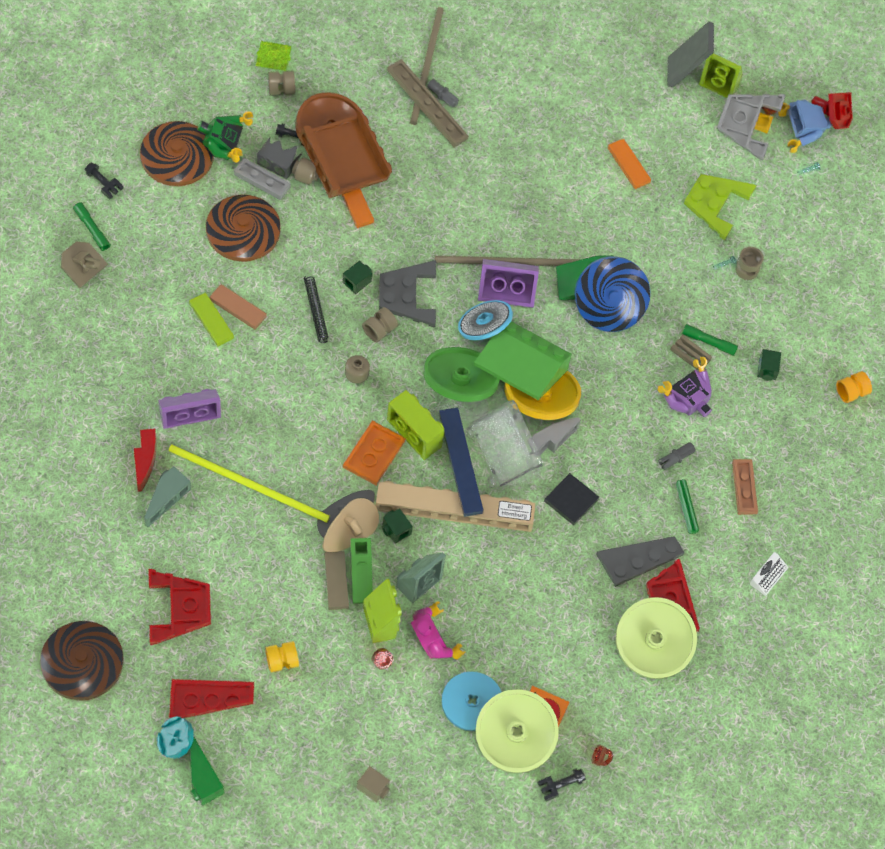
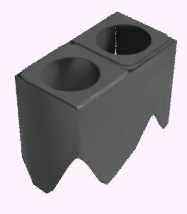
(278, 156)

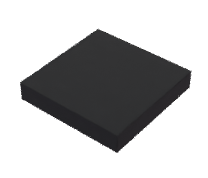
(571, 499)

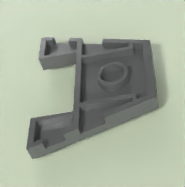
(398, 292)

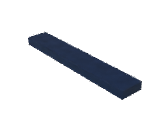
(461, 462)

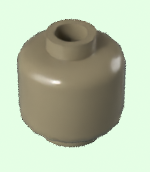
(305, 171)
(357, 369)

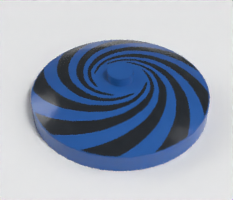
(612, 294)

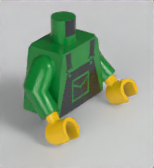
(223, 135)

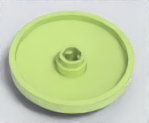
(656, 638)
(517, 731)

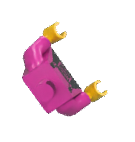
(430, 636)

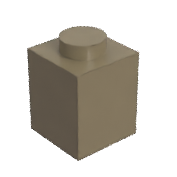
(373, 784)

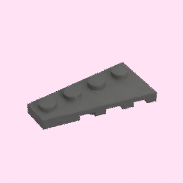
(636, 559)

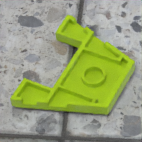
(709, 197)

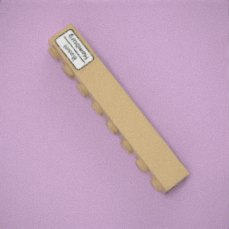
(446, 506)

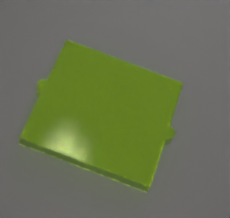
(273, 55)

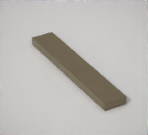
(427, 103)

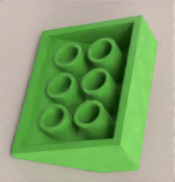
(524, 360)

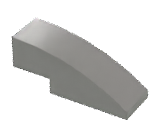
(555, 434)

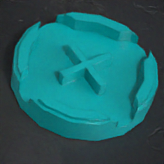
(175, 737)

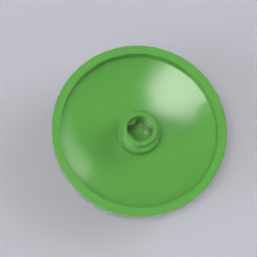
(455, 376)

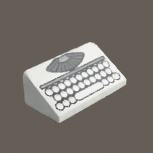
(769, 574)

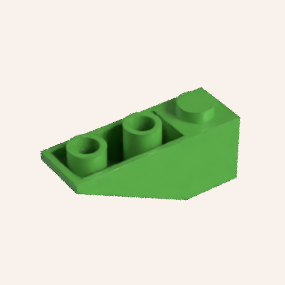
(361, 568)

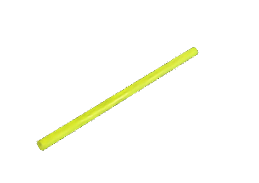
(249, 483)

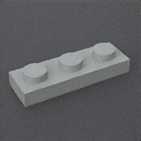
(262, 179)

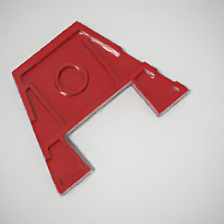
(188, 606)

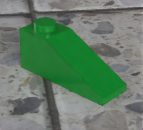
(204, 780)

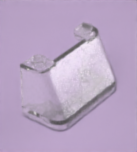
(506, 447)

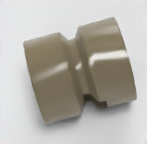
(287, 86)
(749, 263)
(377, 326)

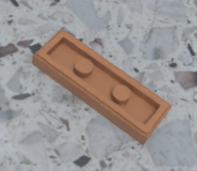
(238, 306)
(745, 486)

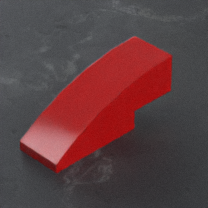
(145, 457)

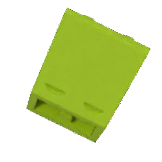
(382, 613)

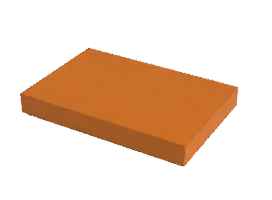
(374, 453)

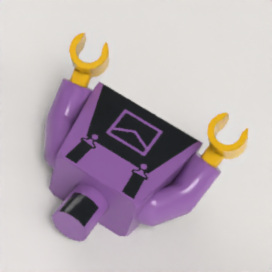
(690, 392)

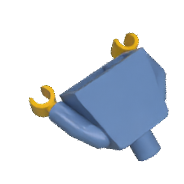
(807, 122)

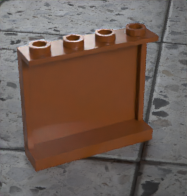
(346, 155)

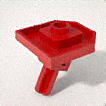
(837, 108)

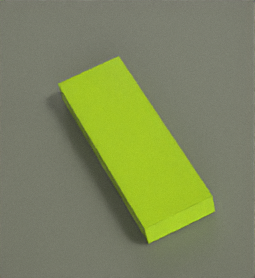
(211, 319)

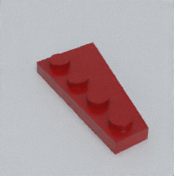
(208, 696)

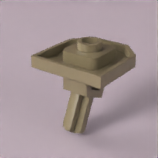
(81, 262)

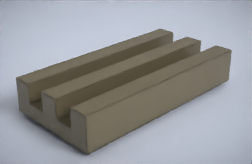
(692, 350)

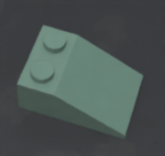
(421, 576)

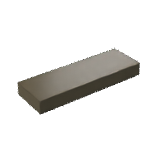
(336, 580)

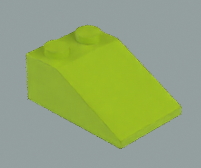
(721, 75)

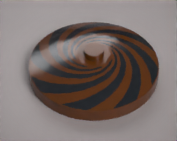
(82, 660)

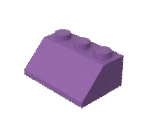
(508, 282)
(190, 408)

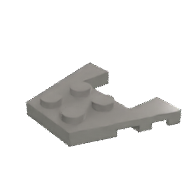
(741, 116)

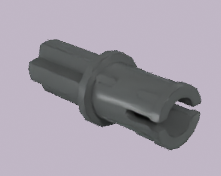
(443, 93)
(677, 455)

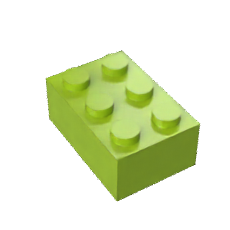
(415, 424)

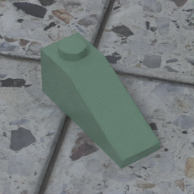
(169, 490)

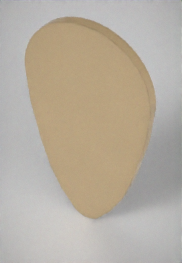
(355, 520)

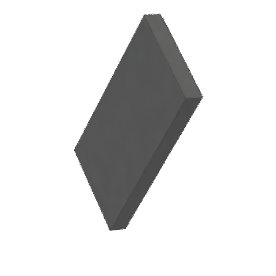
(690, 54)

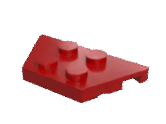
(673, 586)

